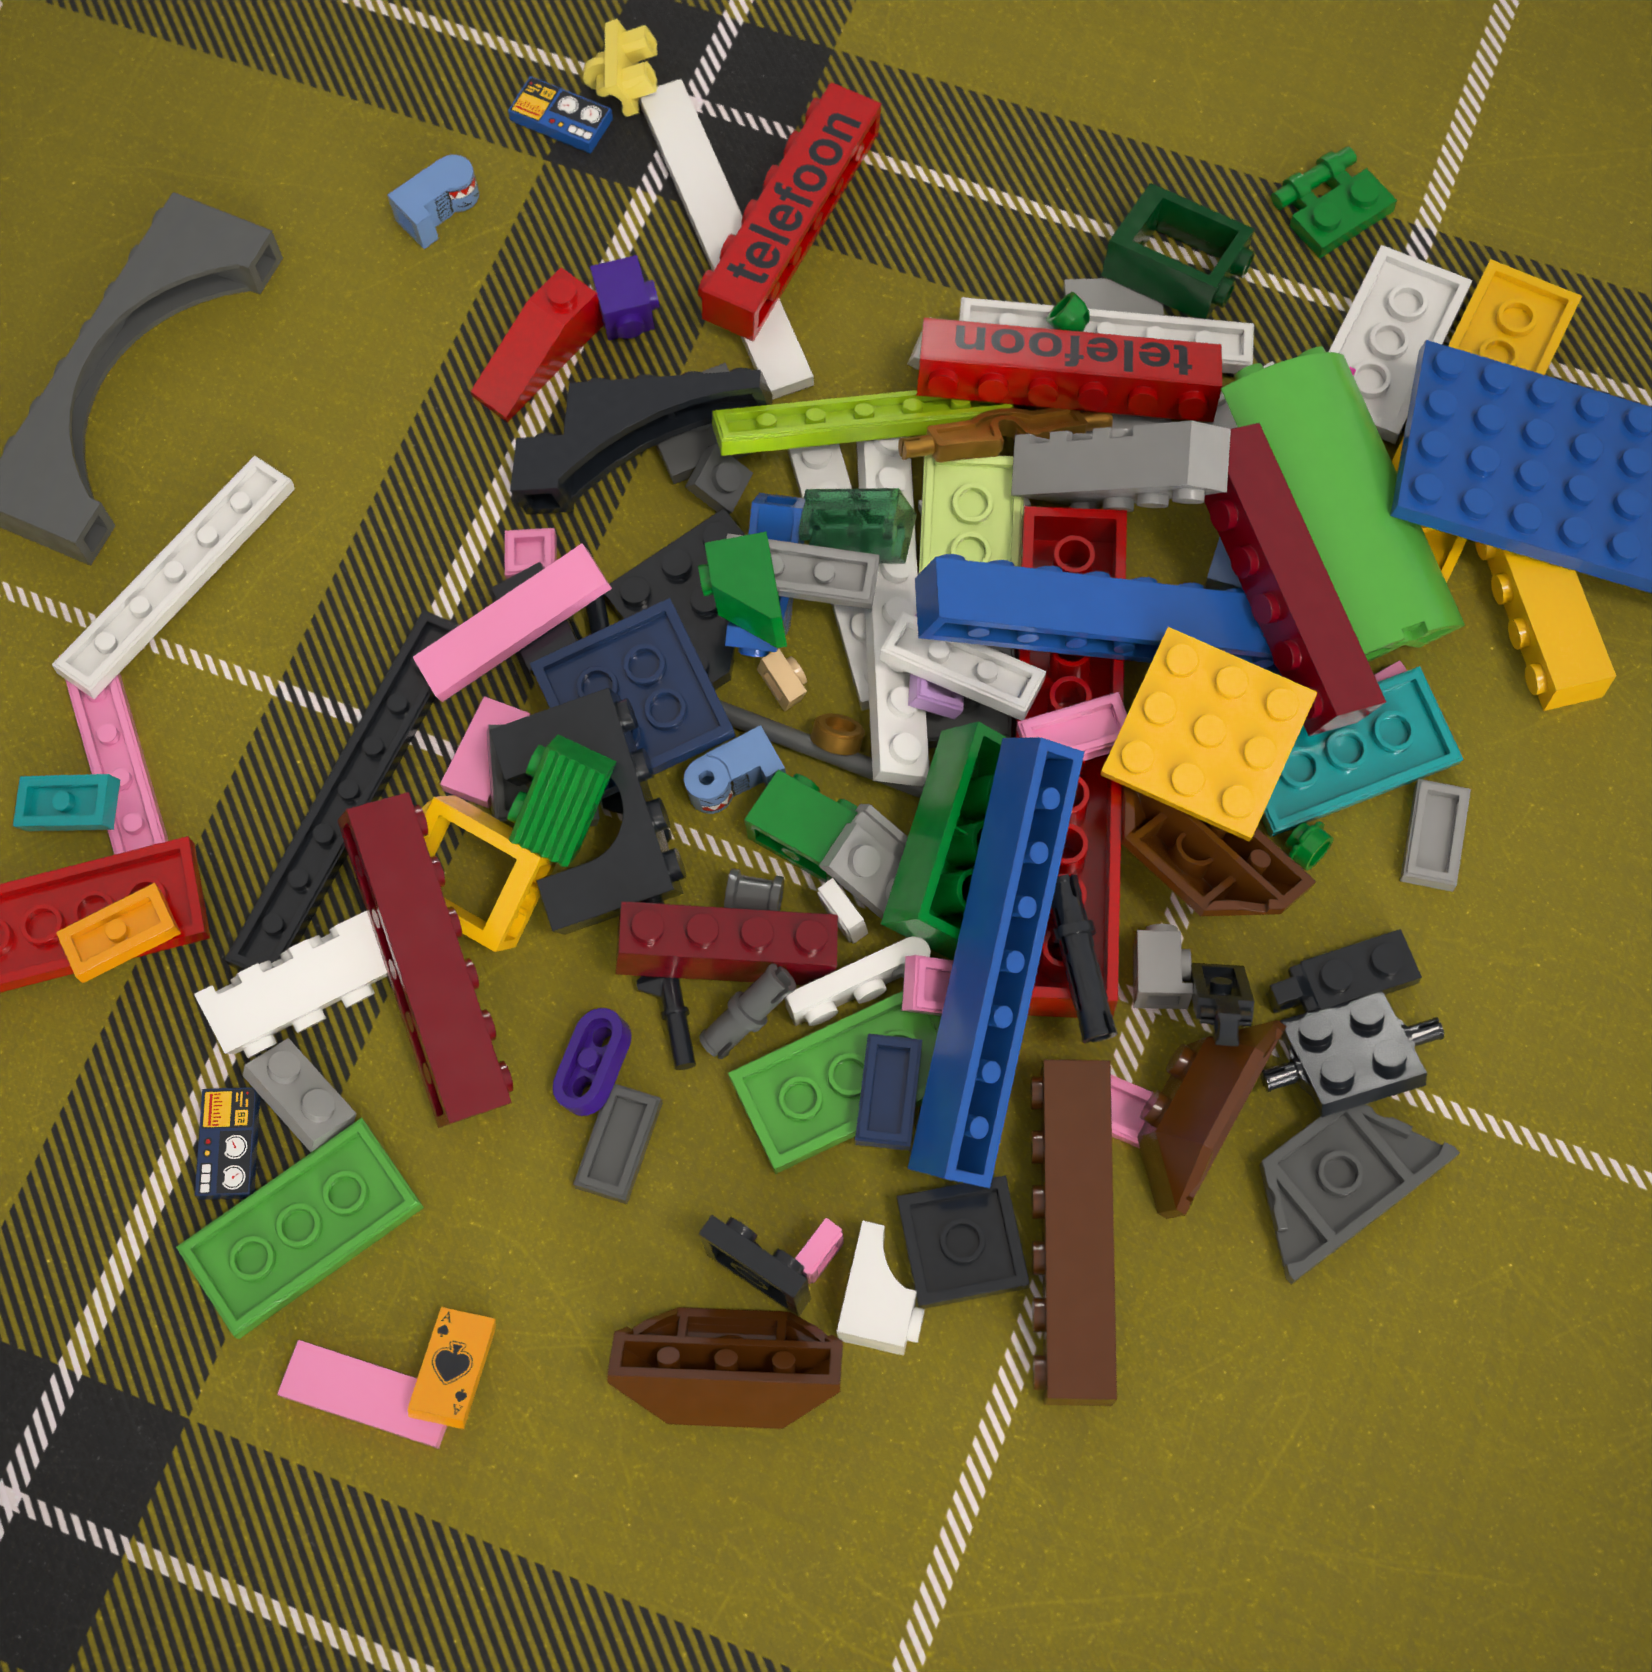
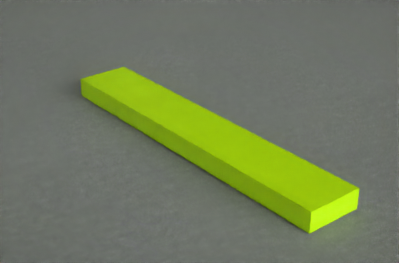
(837, 420)

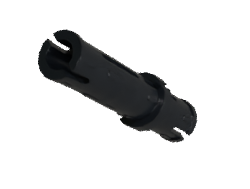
(1083, 972)

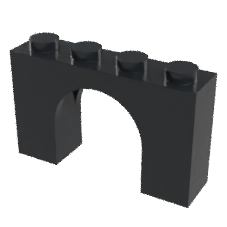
(639, 860)

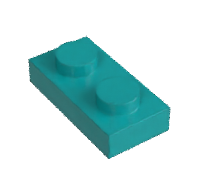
(66, 802)

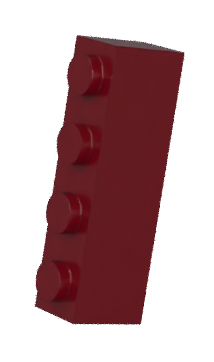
(723, 942)

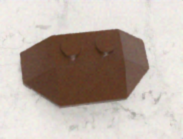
(1209, 865)
(1197, 1110)
(726, 1367)

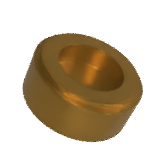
(837, 734)

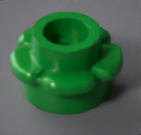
(1308, 844)

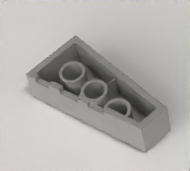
(1123, 466)

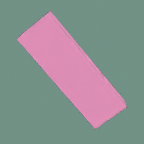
(356, 1392)

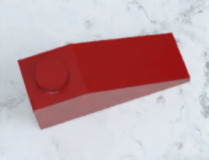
(539, 343)

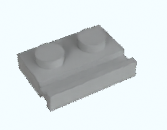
(867, 857)

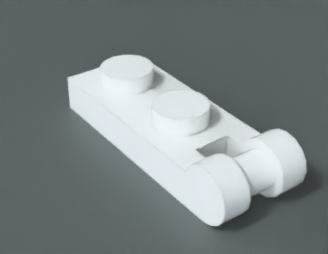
(859, 980)

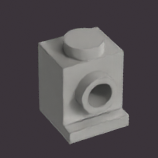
(1160, 969)

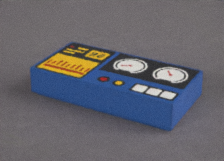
(560, 114)

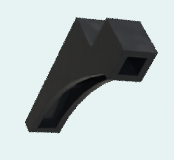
(615, 422)

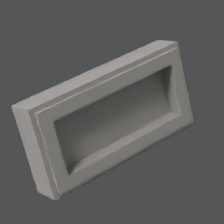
(1435, 835)

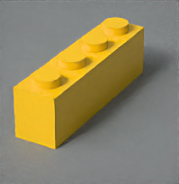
(1550, 627)

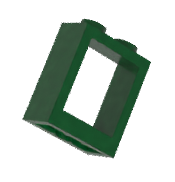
(1167, 279)

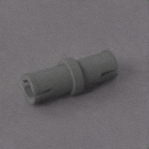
(747, 1011)

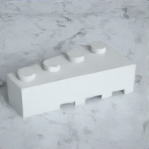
(295, 987)

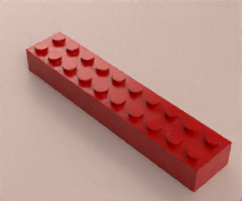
(1080, 544)

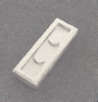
(964, 668)

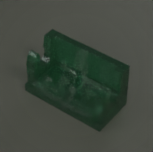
(859, 521)

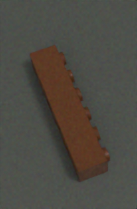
(1076, 1234)

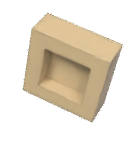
(783, 678)

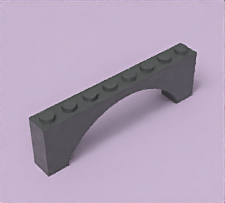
(181, 262)

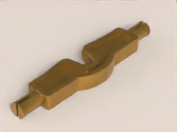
(984, 433)

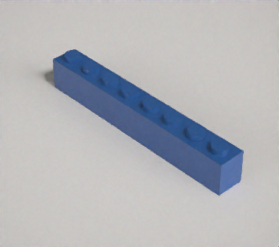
(1078, 612)
(996, 960)

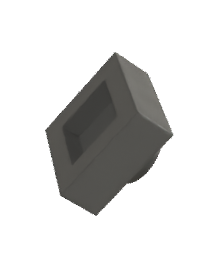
(718, 480)

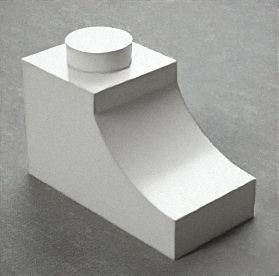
(875, 1305)

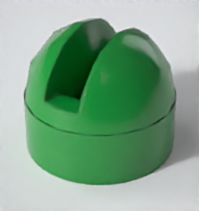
(1069, 314)

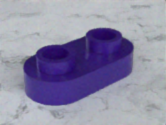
(590, 1063)

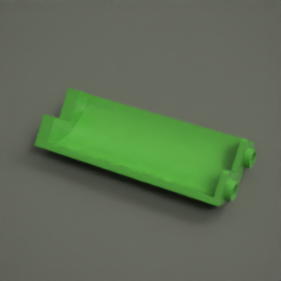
(1346, 498)

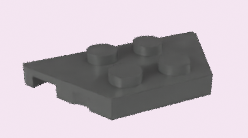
(1342, 1179)

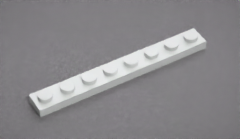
(897, 729)

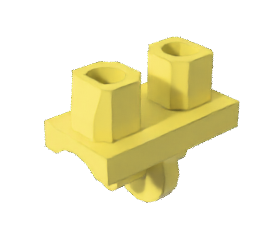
(618, 68)

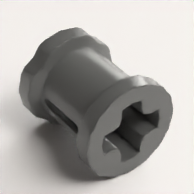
(753, 892)

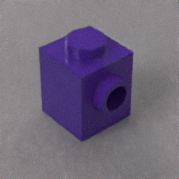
(624, 297)

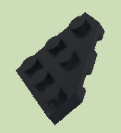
(675, 575)

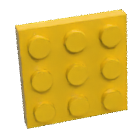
(1208, 734)

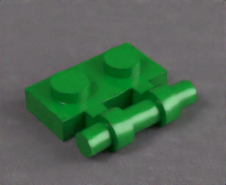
(1342, 212)

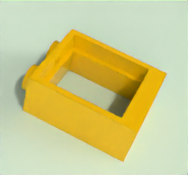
(521, 888)

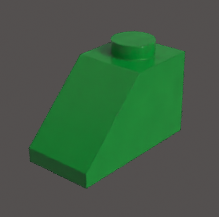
(745, 585)

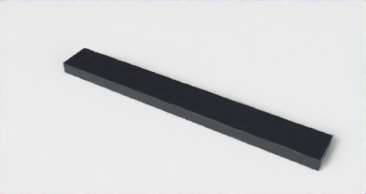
(355, 780)

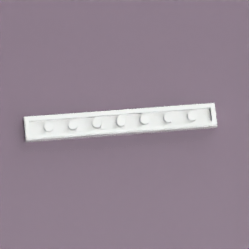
(714, 218)

